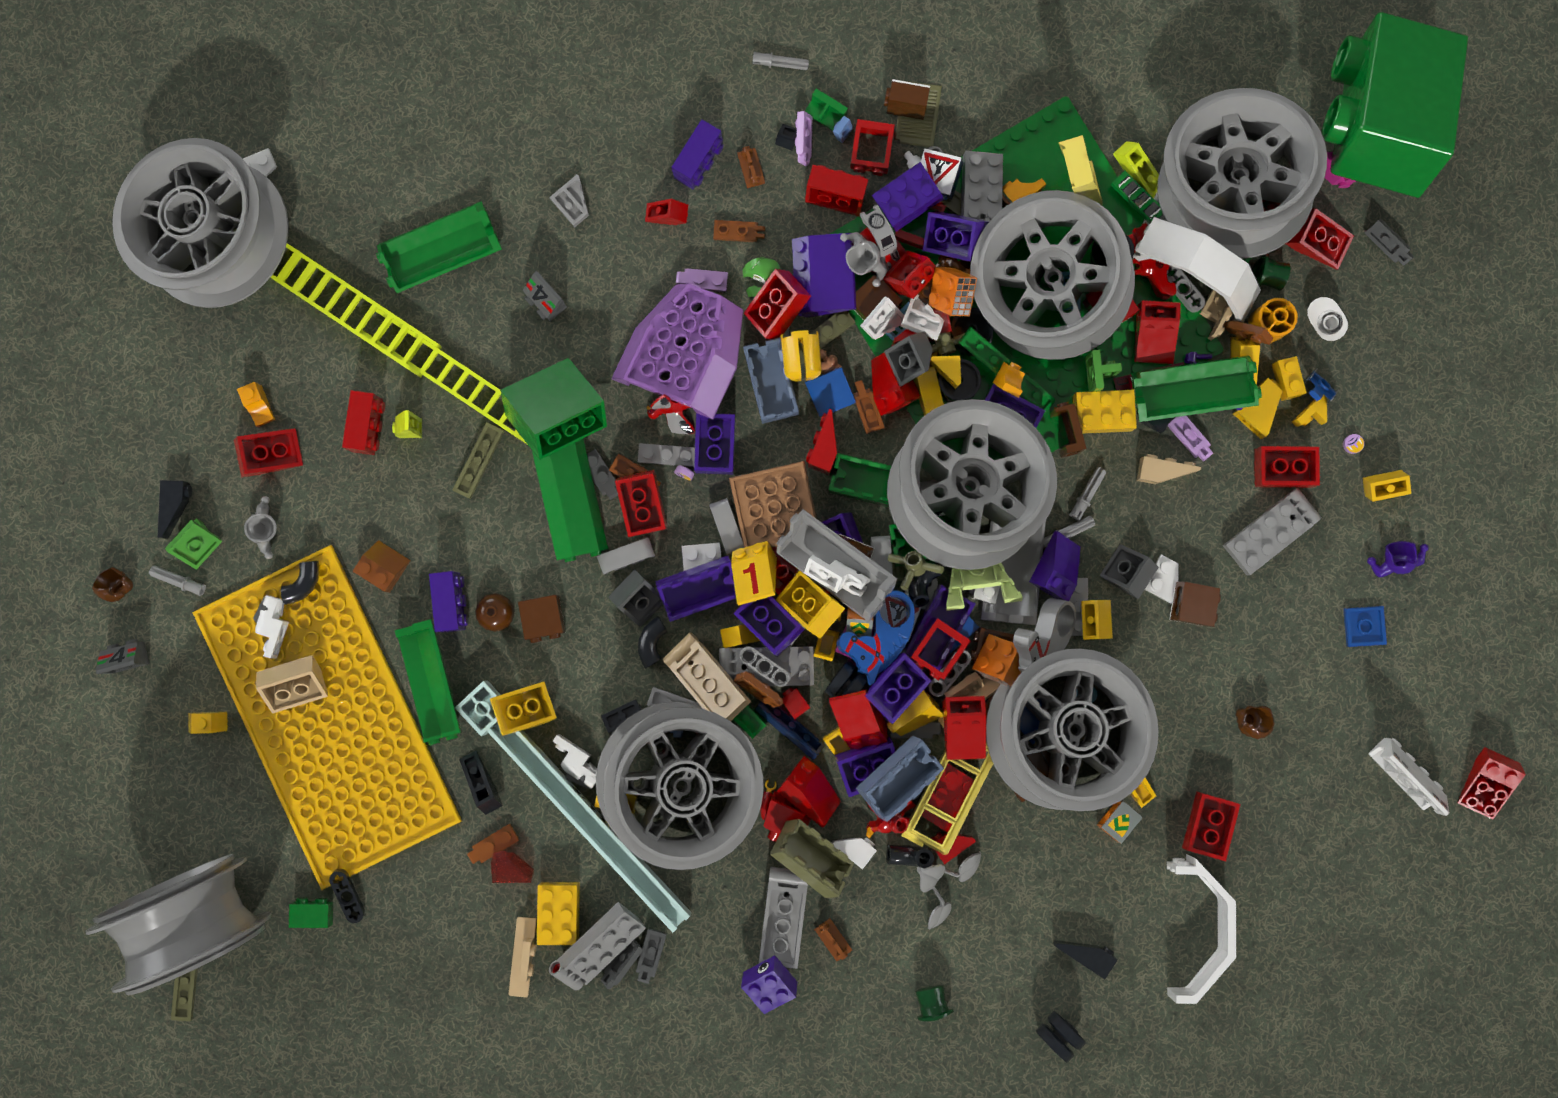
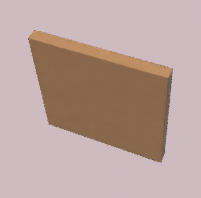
(769, 500)

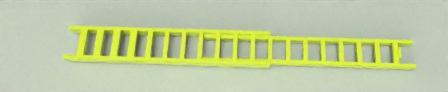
(375, 340)

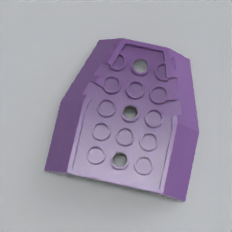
(700, 367)

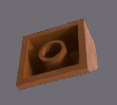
(381, 566)

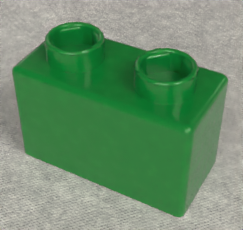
(1396, 104)

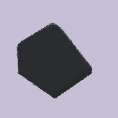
(786, 137)

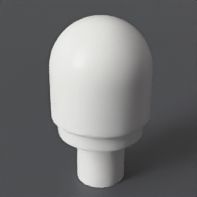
(912, 160)

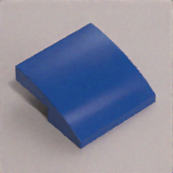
(830, 391)

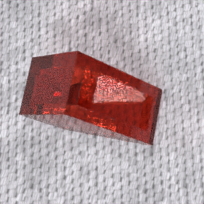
(510, 868)

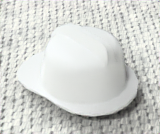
(1327, 318)

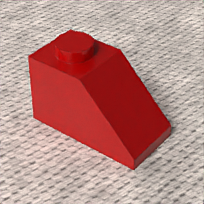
(667, 212)
(795, 702)
(960, 844)

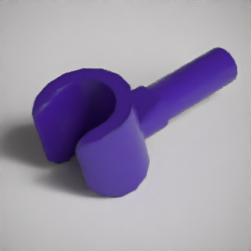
(1190, 358)

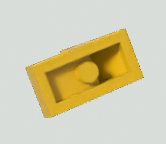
(1316, 409)

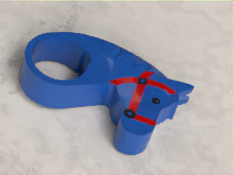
(878, 652)

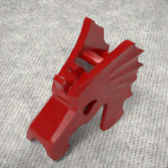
(1152, 269)

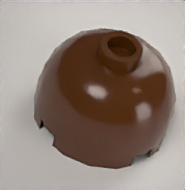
(494, 612)

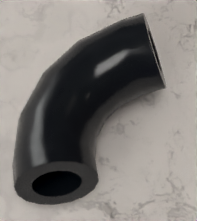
(303, 585)
(919, 587)
(648, 642)
(909, 856)

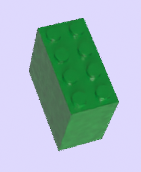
(554, 408)

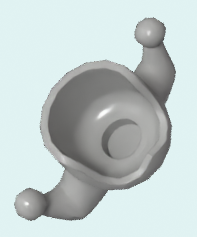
(864, 257)
(261, 527)

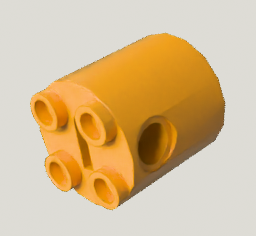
(1276, 316)

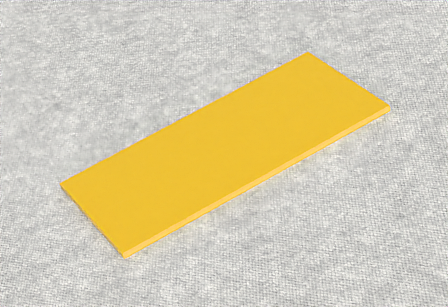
(343, 764)

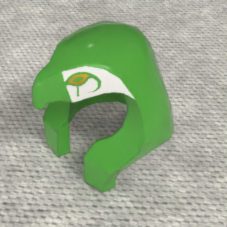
(760, 270)

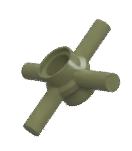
(946, 344)
(912, 568)

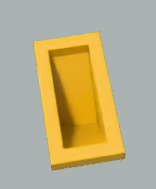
(948, 367)
(737, 636)
(826, 645)
(835, 741)
(1143, 793)

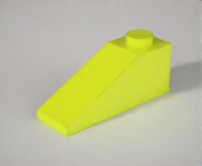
(1138, 166)
(407, 425)

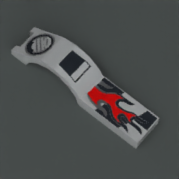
(883, 236)

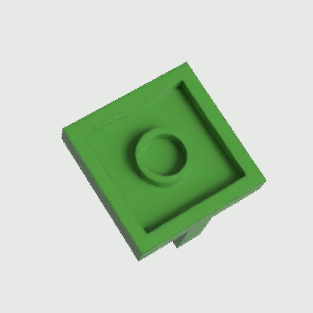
(1097, 372)
(193, 544)

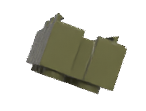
(812, 858)

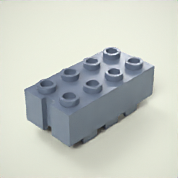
(770, 385)
(900, 778)

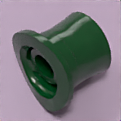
(1271, 272)
(932, 1003)

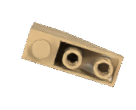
(1155, 470)

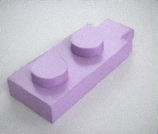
(804, 137)
(704, 279)
(1190, 437)

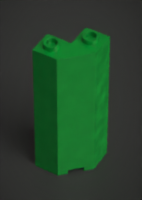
(438, 247)
(1195, 388)
(571, 503)
(428, 682)

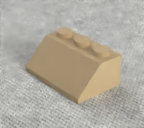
(291, 684)

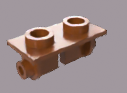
(750, 167)
(833, 940)

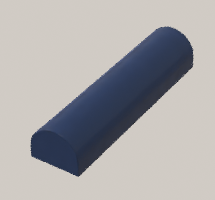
(791, 729)

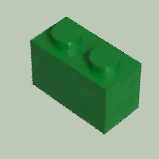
(310, 913)

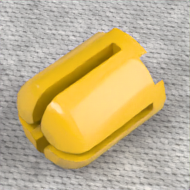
(811, 355)

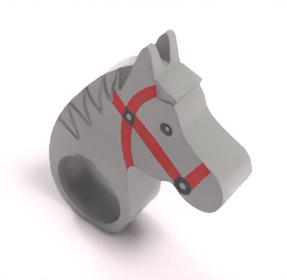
(1050, 635)

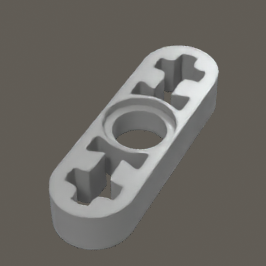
(1191, 288)

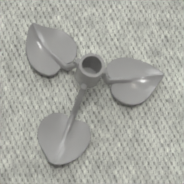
(932, 874)

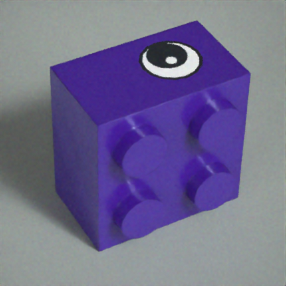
(769, 984)

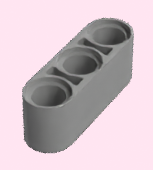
(726, 526)
(882, 549)
(625, 555)
(958, 669)
(770, 674)

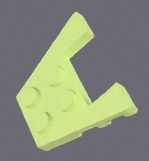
(980, 578)

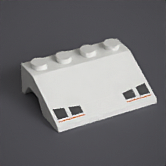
(1409, 776)

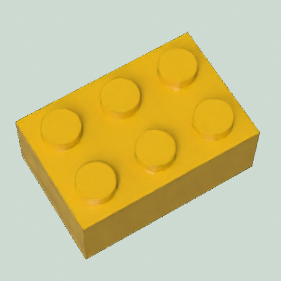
(1106, 411)
(810, 604)
(558, 913)

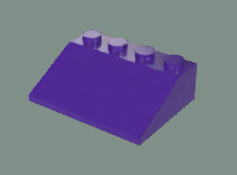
(824, 273)

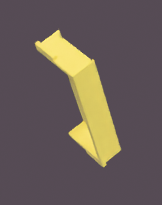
(1080, 168)
(957, 822)

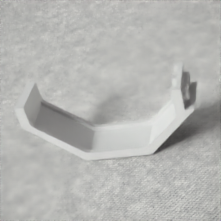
(1203, 260)
(1226, 947)

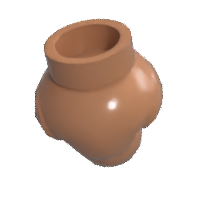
(829, 362)

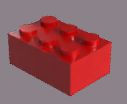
(836, 190)
(777, 304)
(363, 422)
(1287, 466)
(641, 503)
(948, 795)
(1211, 826)

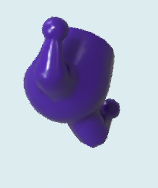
(1399, 558)

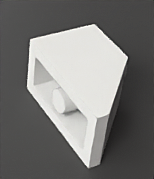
(856, 849)

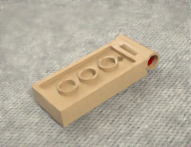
(705, 678)

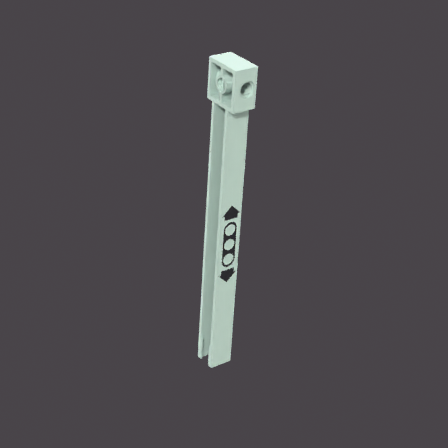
(578, 810)

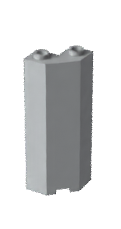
(812, 537)

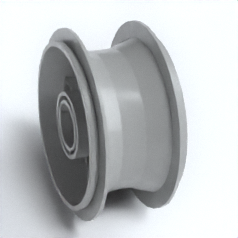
(173, 196)
(1233, 209)
(1025, 219)
(986, 426)
(1119, 771)
(709, 840)
(179, 925)

